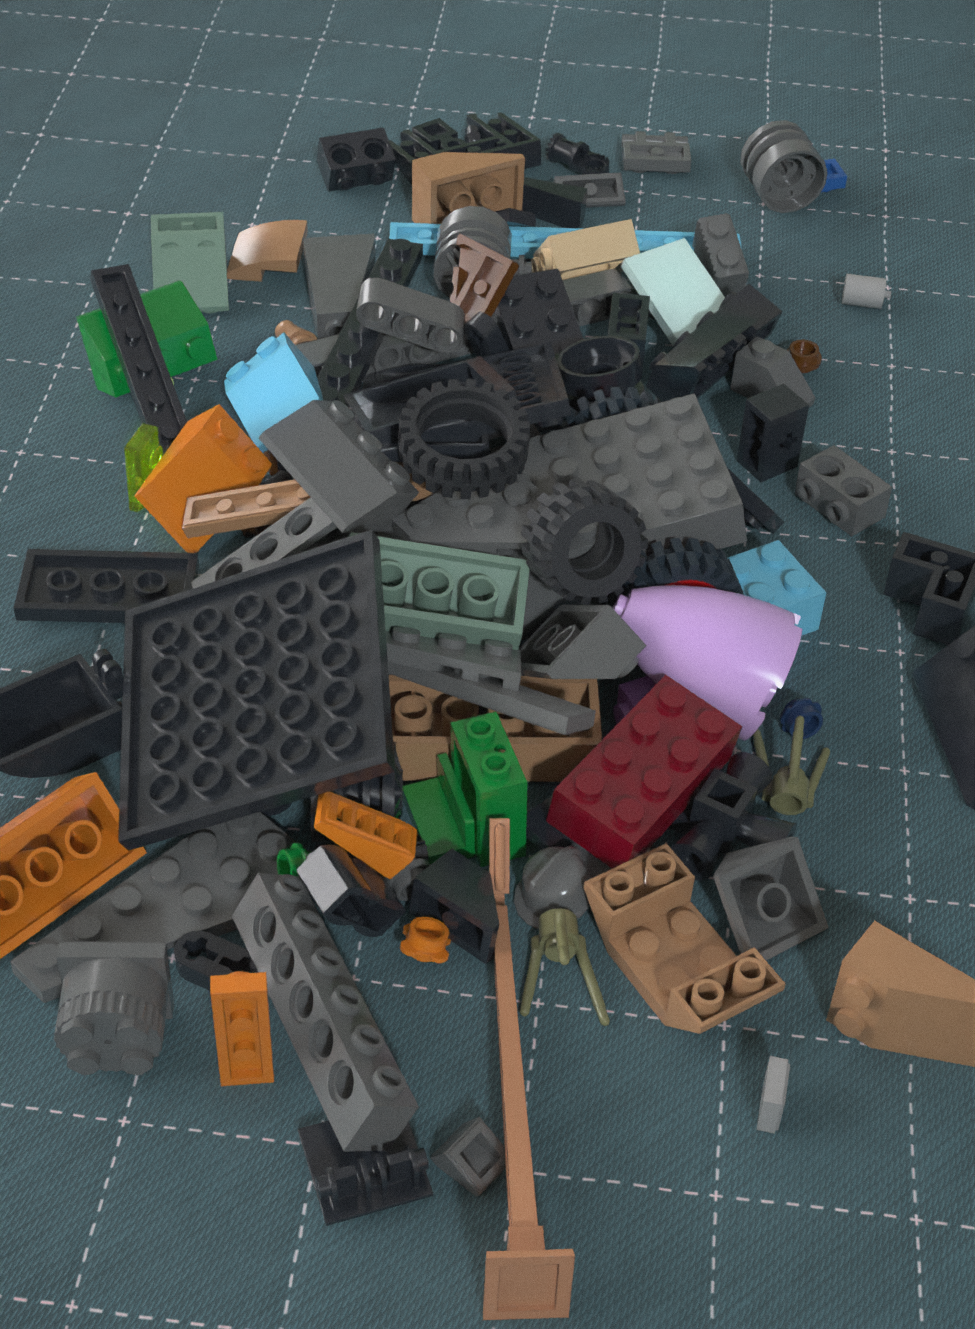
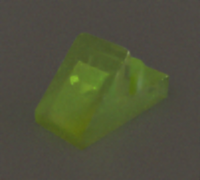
(141, 457)

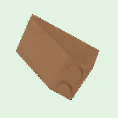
(463, 180)
(904, 999)

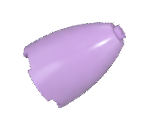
(714, 645)

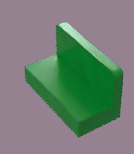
(441, 813)

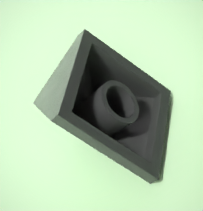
(769, 897)

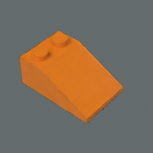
(203, 459)

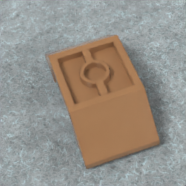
(671, 948)

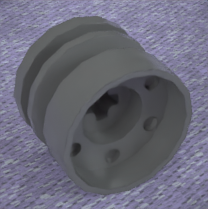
(783, 166)
(475, 223)

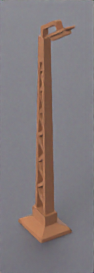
(526, 1277)

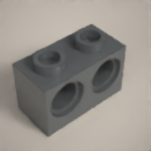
(843, 490)

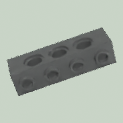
(294, 533)

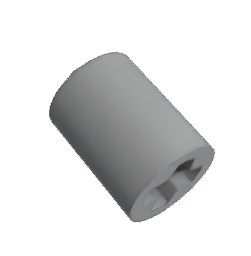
(864, 291)

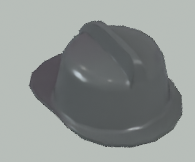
(556, 880)

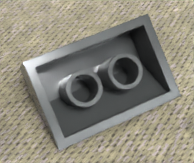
(340, 466)
(581, 645)

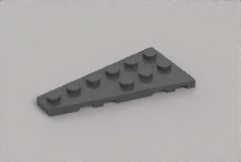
(177, 893)

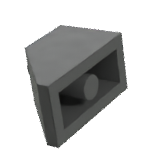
(766, 366)

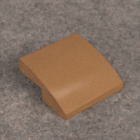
(267, 247)

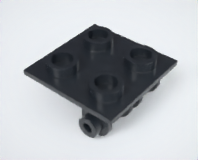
(363, 1181)

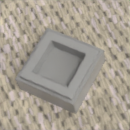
(773, 1094)

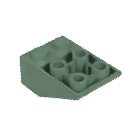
(192, 251)

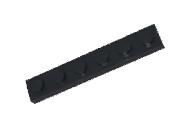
(138, 351)

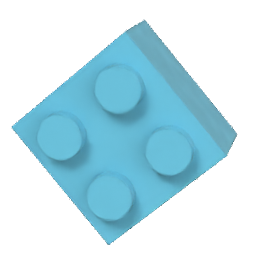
(779, 579)

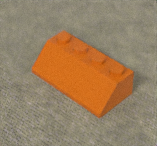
(58, 857)

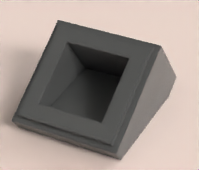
(471, 1156)

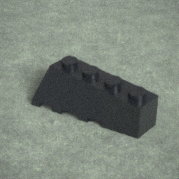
(710, 350)

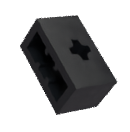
(772, 432)

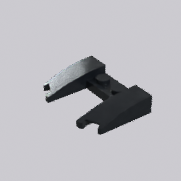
(498, 136)

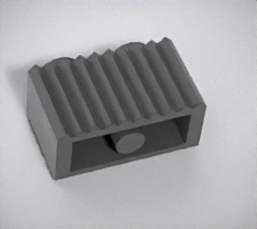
(721, 252)

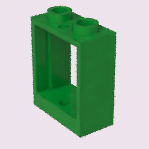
(490, 780)

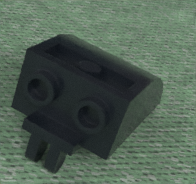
(61, 717)

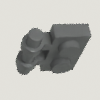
(656, 152)

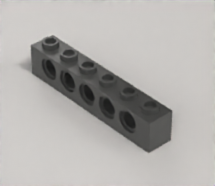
(324, 1014)

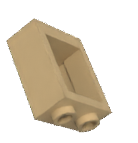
(587, 250)

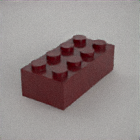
(643, 773)

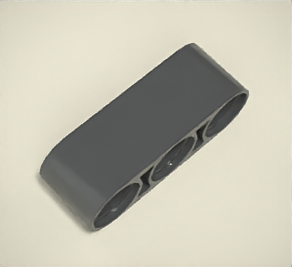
(410, 315)

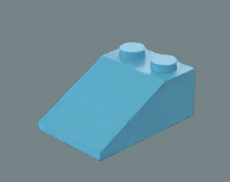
(271, 385)

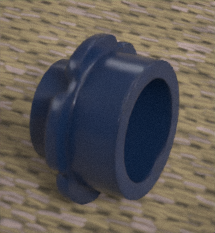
(803, 707)

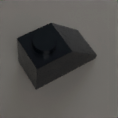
(462, 899)

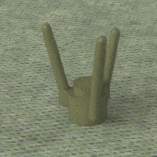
(790, 788)
(560, 942)

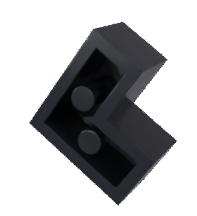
(937, 580)

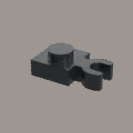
(437, 134)

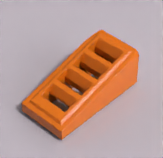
(366, 833)

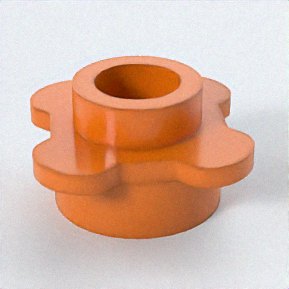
(426, 940)

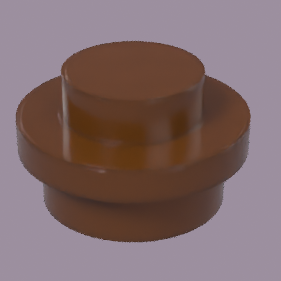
(805, 355)

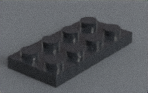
(98, 583)

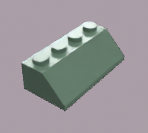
(453, 591)

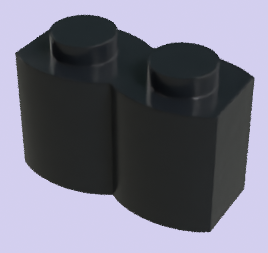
(350, 891)

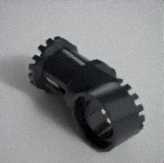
(576, 156)

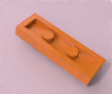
(242, 1028)

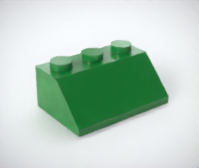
(178, 327)

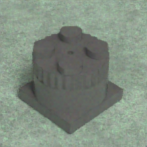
(112, 1005)

